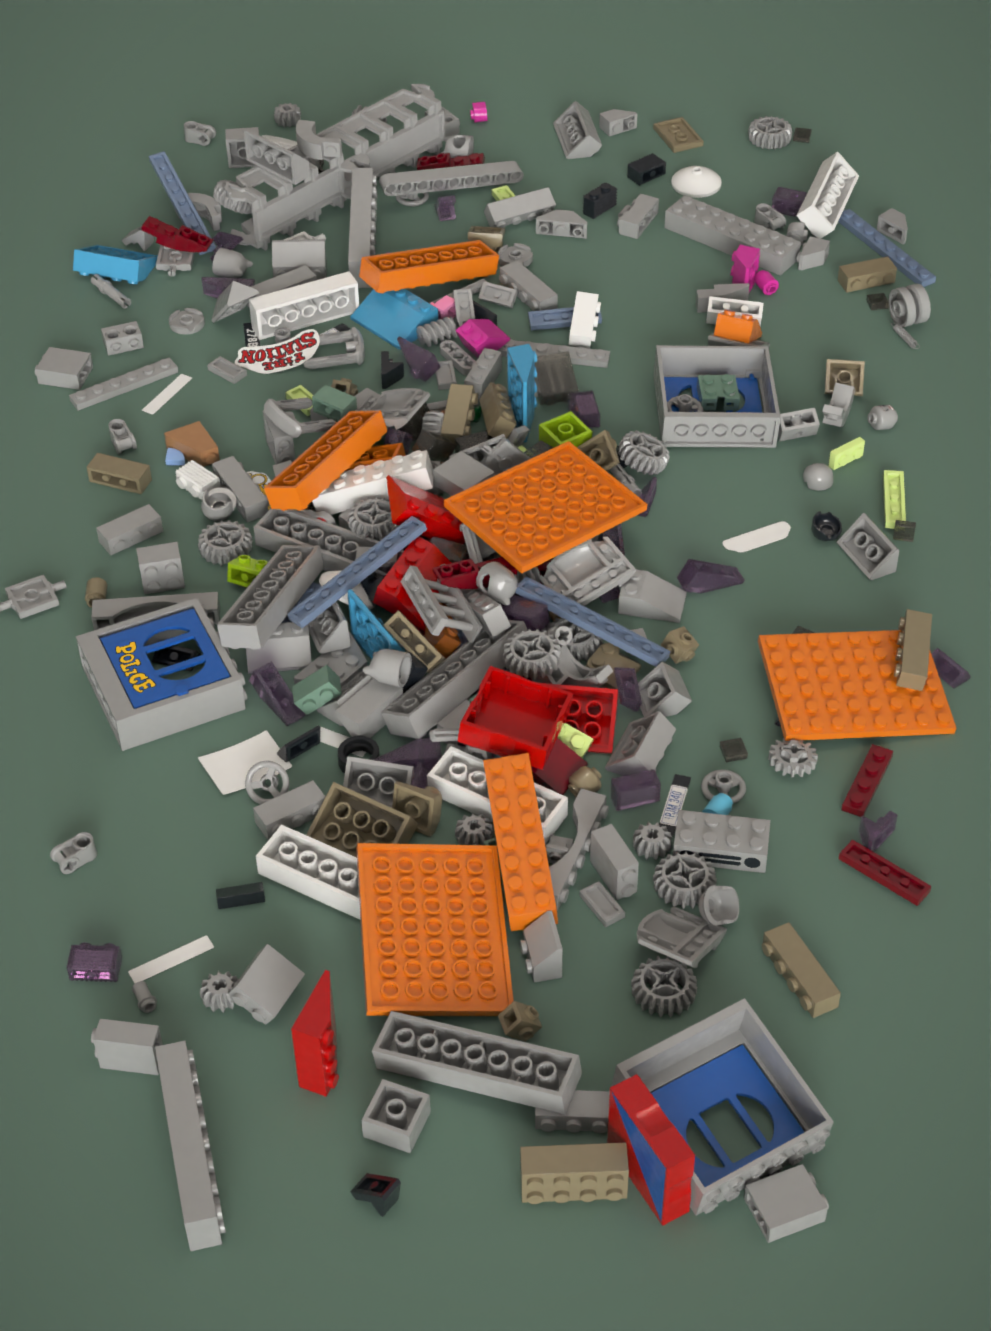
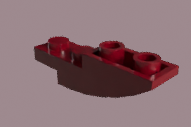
(444, 160)
(179, 239)
(464, 573)

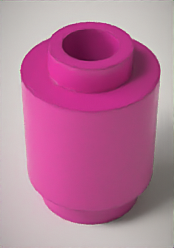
(766, 282)

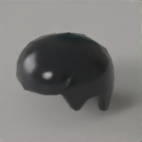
(826, 526)

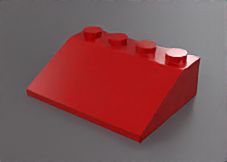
(429, 508)
(391, 593)
(594, 714)
(316, 1040)

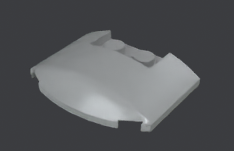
(396, 405)
(588, 571)
(679, 935)

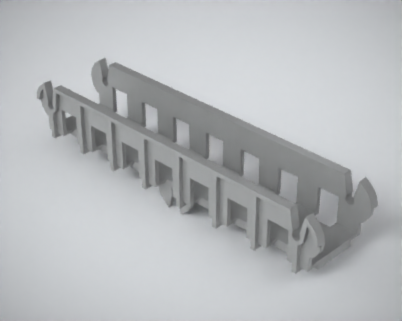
(335, 183)

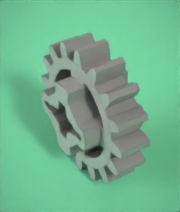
(793, 757)

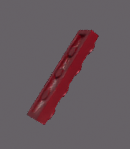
(867, 780)
(885, 872)

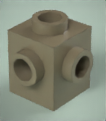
(345, 385)
(680, 644)
(520, 1021)

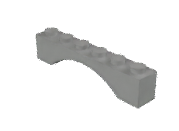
(112, 611)
(587, 816)

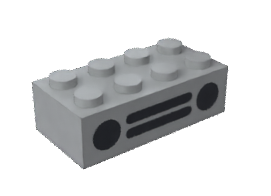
(724, 839)

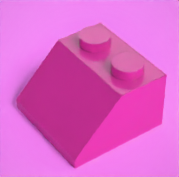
(745, 265)
(481, 334)

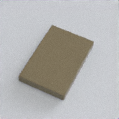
(678, 134)

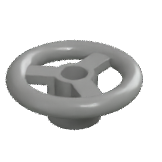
(417, 201)
(684, 403)
(273, 766)
(723, 782)

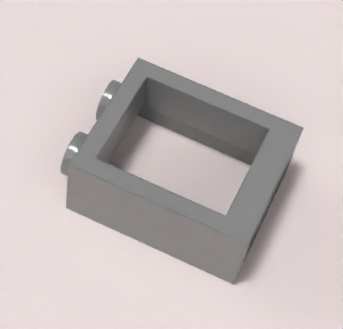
(279, 443)

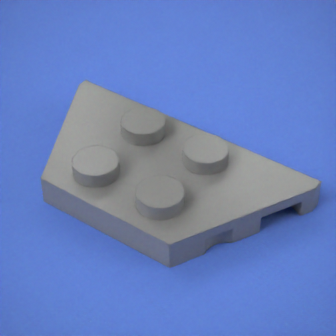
(343, 662)

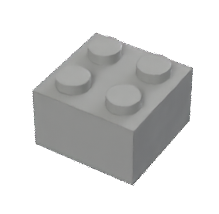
(236, 147)
(160, 568)
(396, 1116)

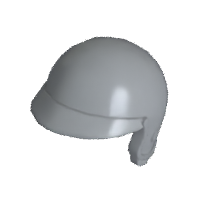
(218, 504)
(719, 905)

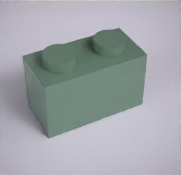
(333, 403)
(316, 690)

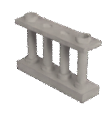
(435, 614)

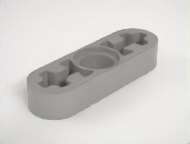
(450, 350)

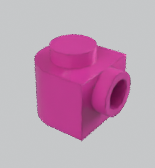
(478, 112)

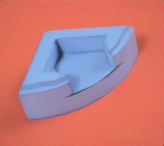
(174, 457)

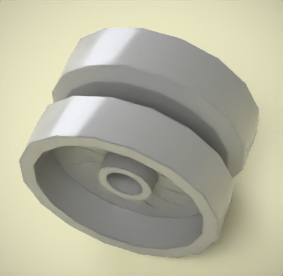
(909, 305)

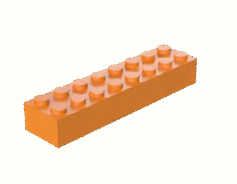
(428, 266)
(325, 460)
(519, 840)

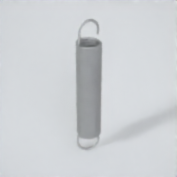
(905, 335)

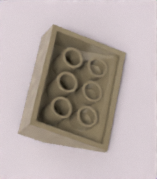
(354, 818)

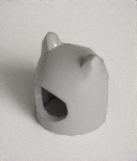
(459, 145)
(230, 263)
(501, 582)
(390, 667)

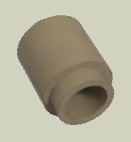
(95, 590)

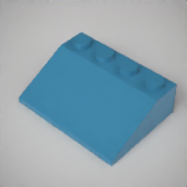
(114, 263)
(394, 315)
(522, 384)
(369, 629)

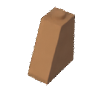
(193, 443)

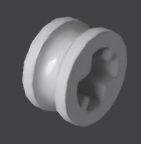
(282, 335)

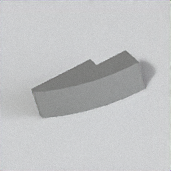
(729, 291)

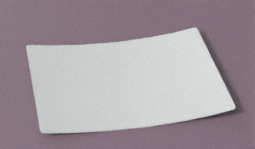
(231, 765)

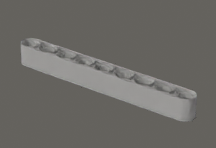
(450, 178)

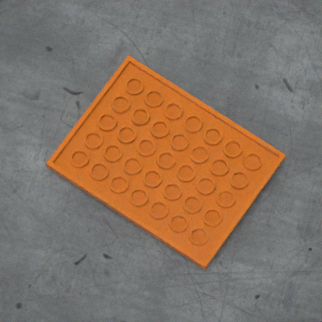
(545, 506)
(847, 687)
(433, 930)

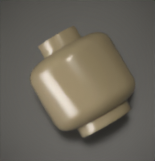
(586, 779)

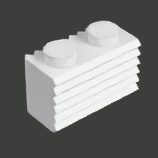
(196, 479)

